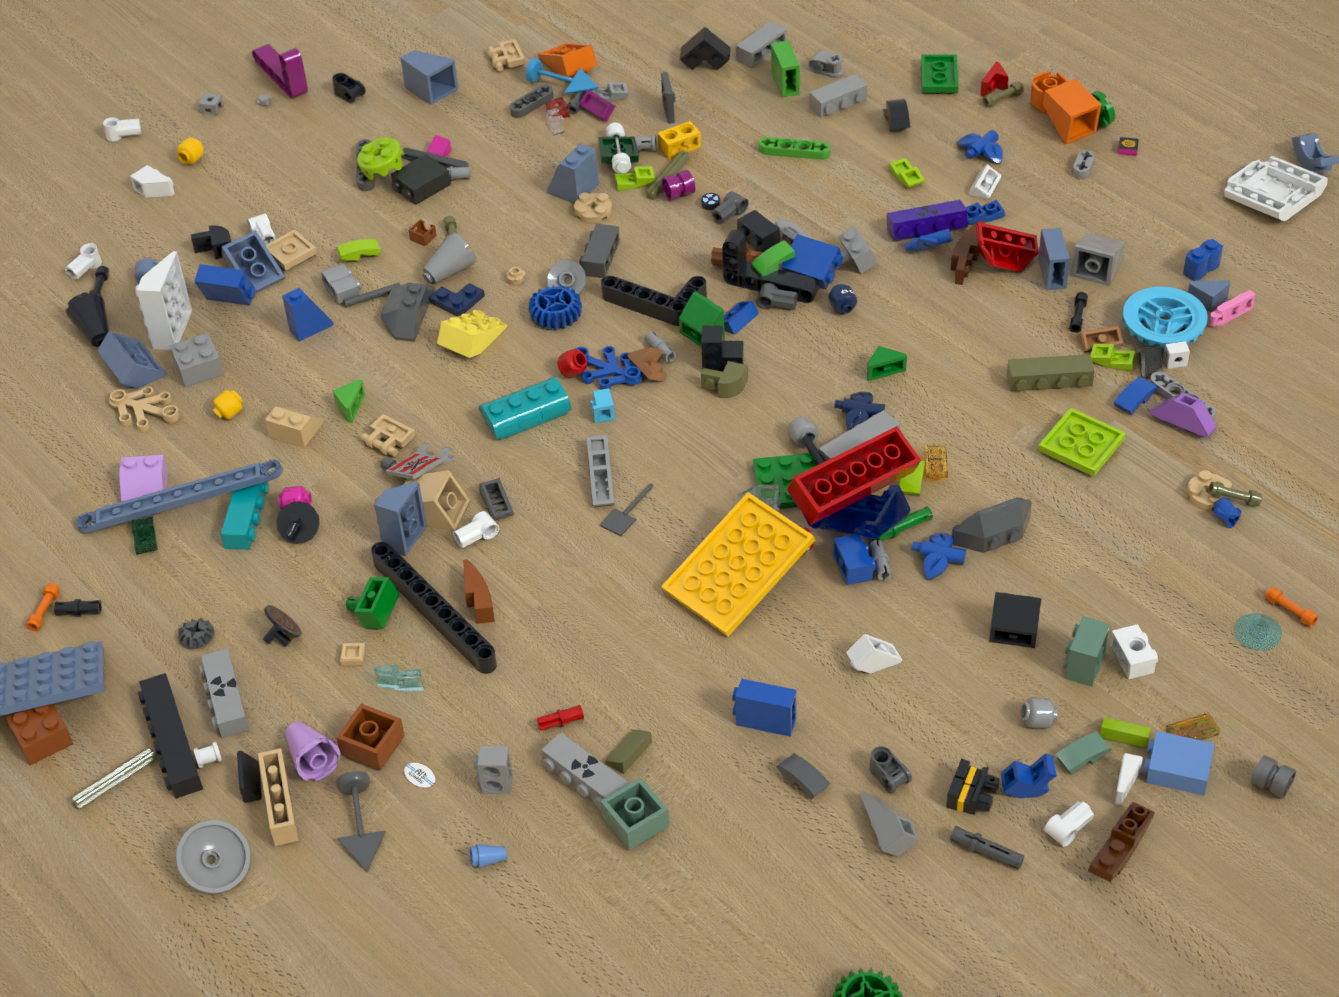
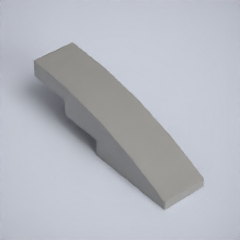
(600, 470)

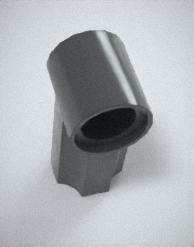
(732, 204)
(771, 296)

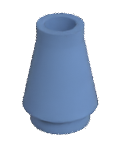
(484, 855)

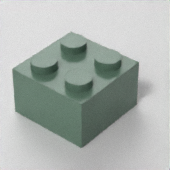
(1086, 651)
(635, 813)

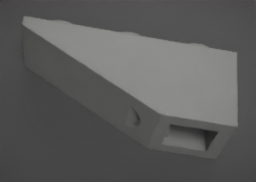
(891, 827)

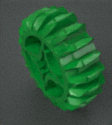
(869, 985)

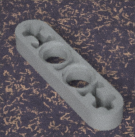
(1166, 384)

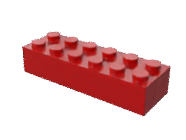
(853, 475)

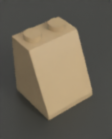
(442, 499)

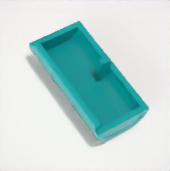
(526, 408)

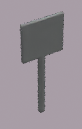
(619, 521)

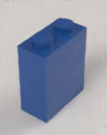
(814, 260)
(225, 284)
(765, 707)

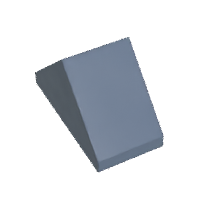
(1209, 292)

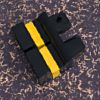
(968, 788)

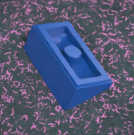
(739, 316)

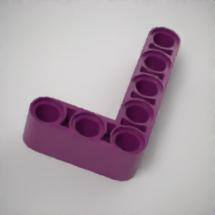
(283, 69)

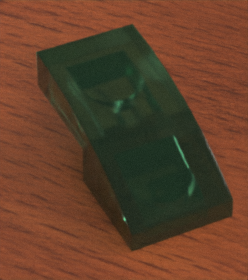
(144, 535)

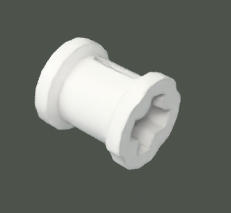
(207, 754)

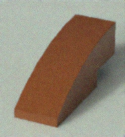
(477, 593)

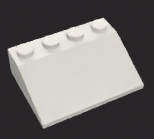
(164, 302)

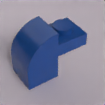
(1026, 780)

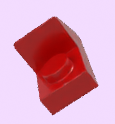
(994, 79)

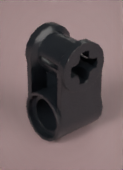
(347, 87)

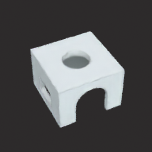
(1176, 350)

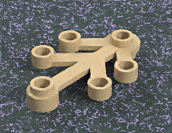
(121, 399)

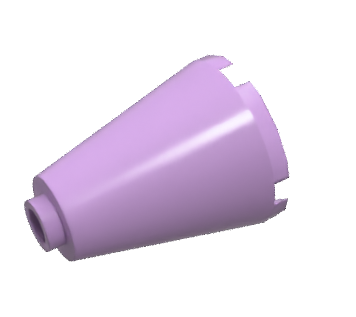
(311, 751)

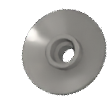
(789, 230)
(564, 270)

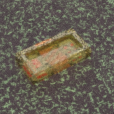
(1197, 727)

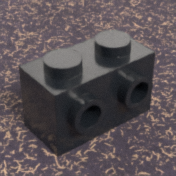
(759, 231)

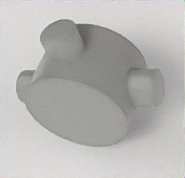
(264, 100)

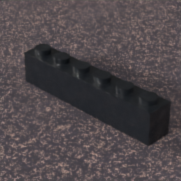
(170, 736)

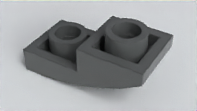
(804, 774)

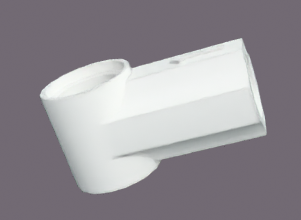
(117, 129)
(262, 226)
(86, 260)
(481, 527)
(1065, 827)

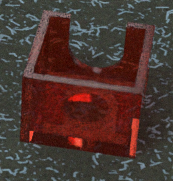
(562, 107)

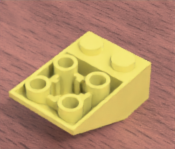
(470, 333)

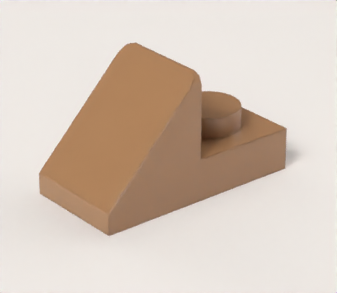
(646, 361)

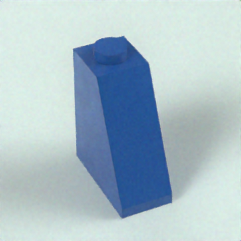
(304, 315)

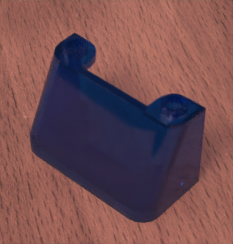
(869, 516)

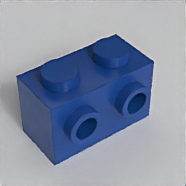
(853, 559)

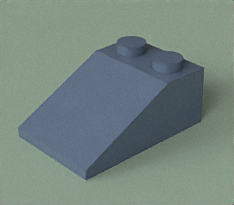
(254, 258)

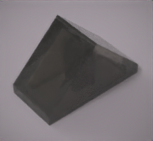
(1149, 360)

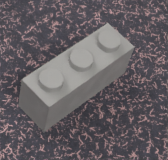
(758, 45)
(838, 96)

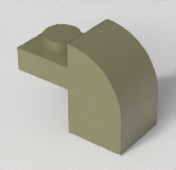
(727, 383)

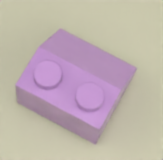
(142, 476)

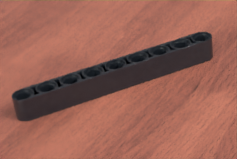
(434, 608)

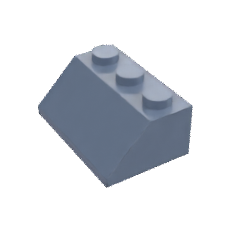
(129, 360)
(401, 516)

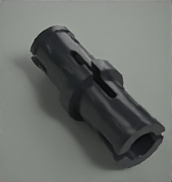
(78, 607)

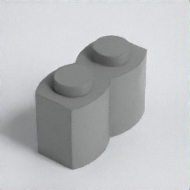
(340, 283)

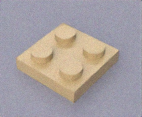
(291, 249)

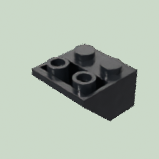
(1015, 619)

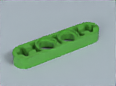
(814, 150)

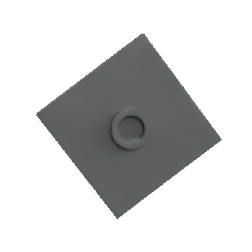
(668, 97)

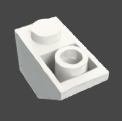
(152, 183)

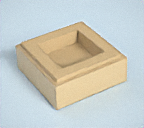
(352, 654)

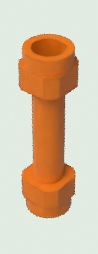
(1307, 616)
(35, 620)

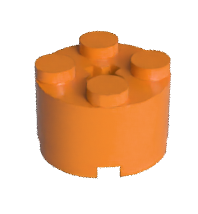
(1043, 82)

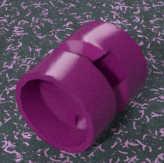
(676, 185)

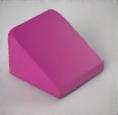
(440, 146)

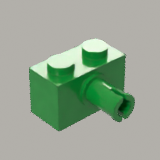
(375, 603)

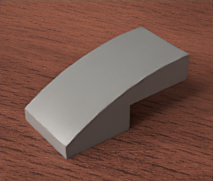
(613, 92)

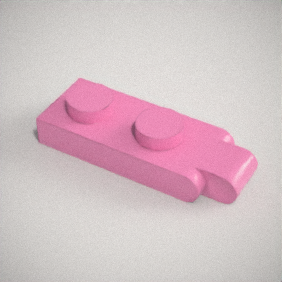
(1232, 309)

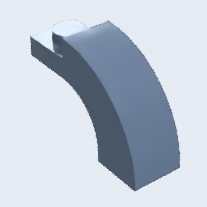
(1311, 155)

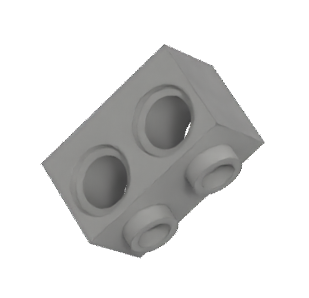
(494, 769)

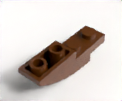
(963, 254)
(1122, 842)

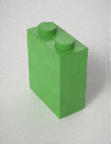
(785, 68)

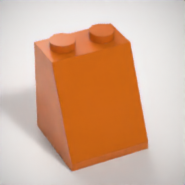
(1072, 110)

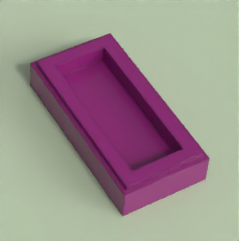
(597, 105)

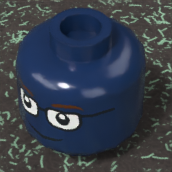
(842, 298)

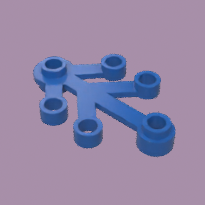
(631, 375)

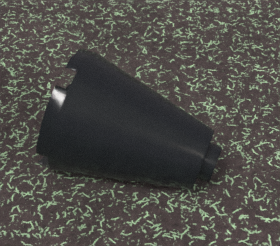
(89, 316)

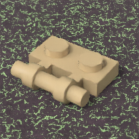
(511, 55)
(390, 430)

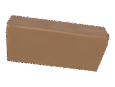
(1106, 335)

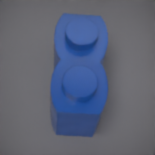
(1203, 259)

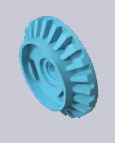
(1171, 302)

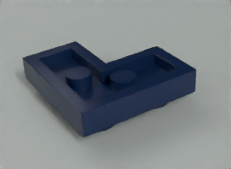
(457, 303)

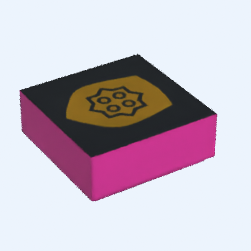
(1128, 146)

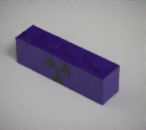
(927, 219)

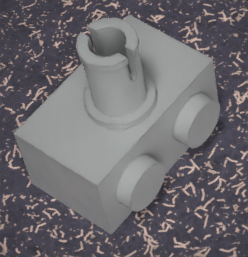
(856, 250)

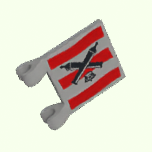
(419, 462)

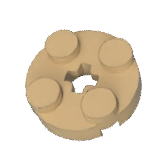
(586, 201)
(1197, 489)

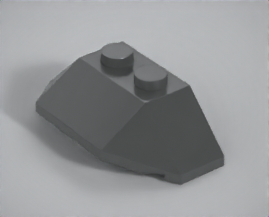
(406, 310)
(994, 526)

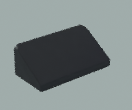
(249, 777)

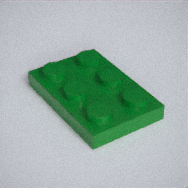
(939, 73)

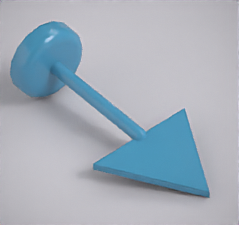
(579, 83)

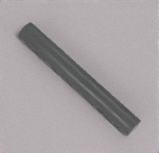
(370, 295)

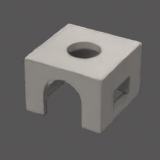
(207, 103)

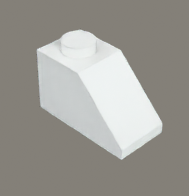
(872, 654)

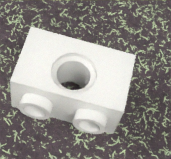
(1133, 651)

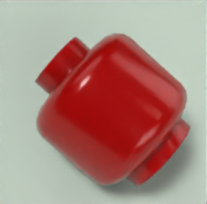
(572, 363)

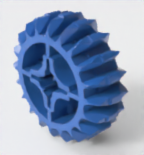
(555, 307)

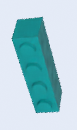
(244, 516)

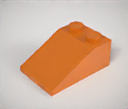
(569, 58)

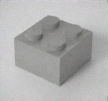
(196, 360)

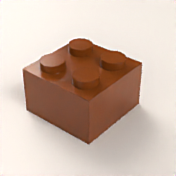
(39, 732)
(370, 736)

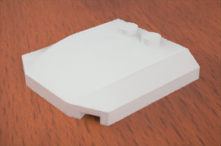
(1275, 187)

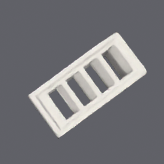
(1129, 772)

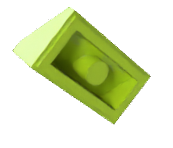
(1125, 732)

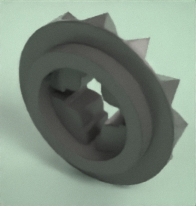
(200, 638)

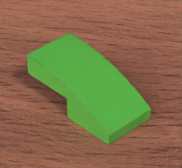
(769, 260)

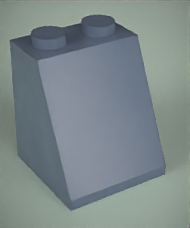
(429, 75)
(575, 174)

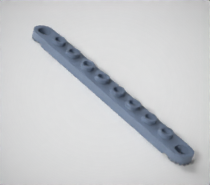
(179, 496)

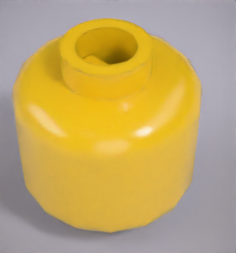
(190, 151)
(227, 404)

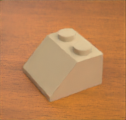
(292, 425)

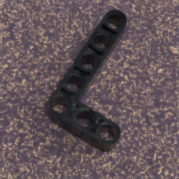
(741, 273)
(651, 302)

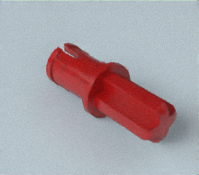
(560, 717)

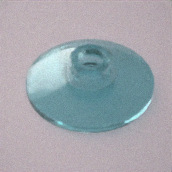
(1258, 631)

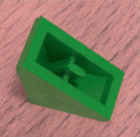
(885, 363)

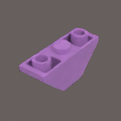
(1186, 413)

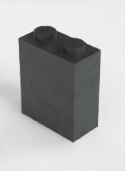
(420, 179)

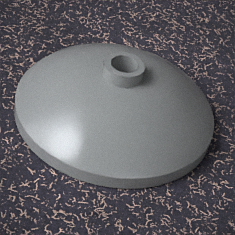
(224, 845)

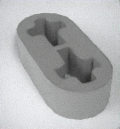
(1086, 165)

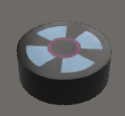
(710, 201)

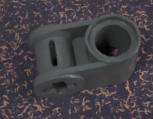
(890, 771)

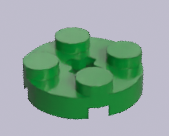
(1107, 111)

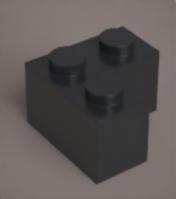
(705, 47)
(718, 352)

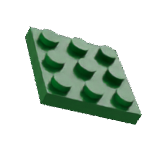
(781, 471)

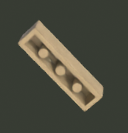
(278, 797)

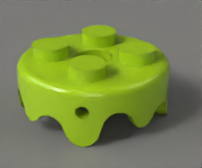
(380, 157)

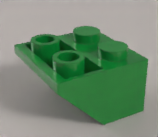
(700, 312)

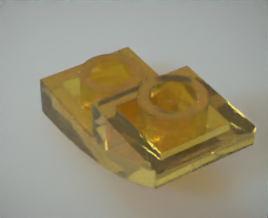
(936, 461)

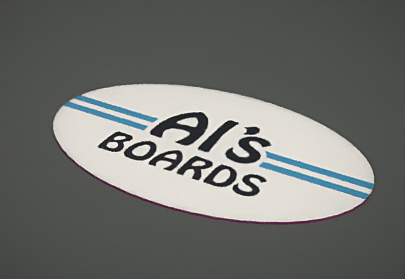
(419, 775)

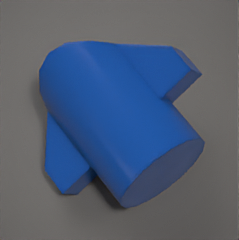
(1225, 509)

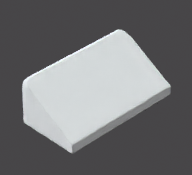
(985, 183)

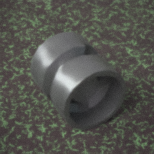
(1270, 775)

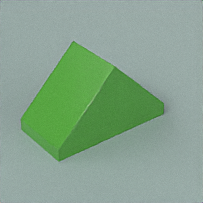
(349, 398)

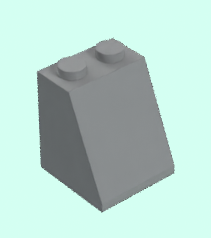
(1097, 258)

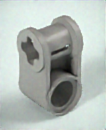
(827, 64)

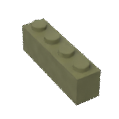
(1050, 372)

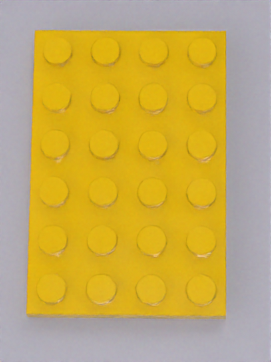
(738, 564)

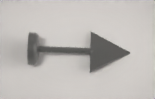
(360, 846)

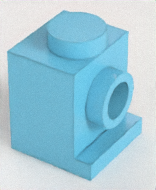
(602, 406)

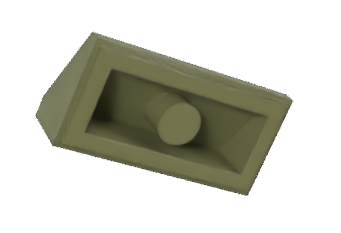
(629, 750)

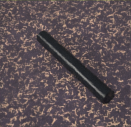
(813, 450)

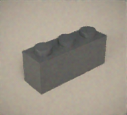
(600, 250)

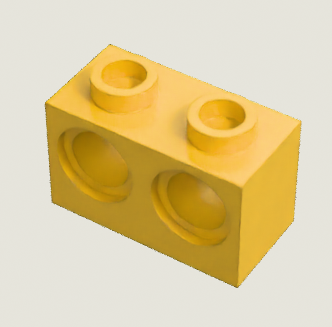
(678, 138)

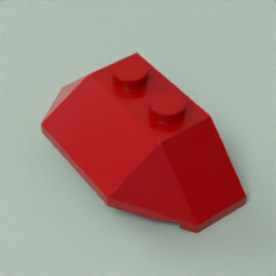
(1006, 247)

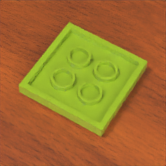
(1082, 442)

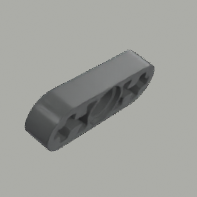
(540, 95)

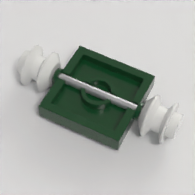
(618, 148)

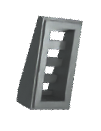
(492, 486)

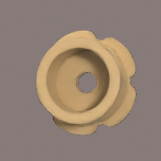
(515, 275)

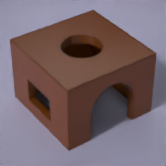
(421, 234)

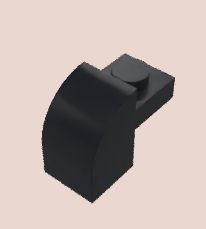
(897, 114)
(211, 240)

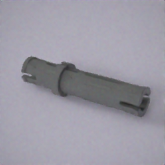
(986, 847)

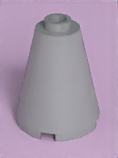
(448, 259)

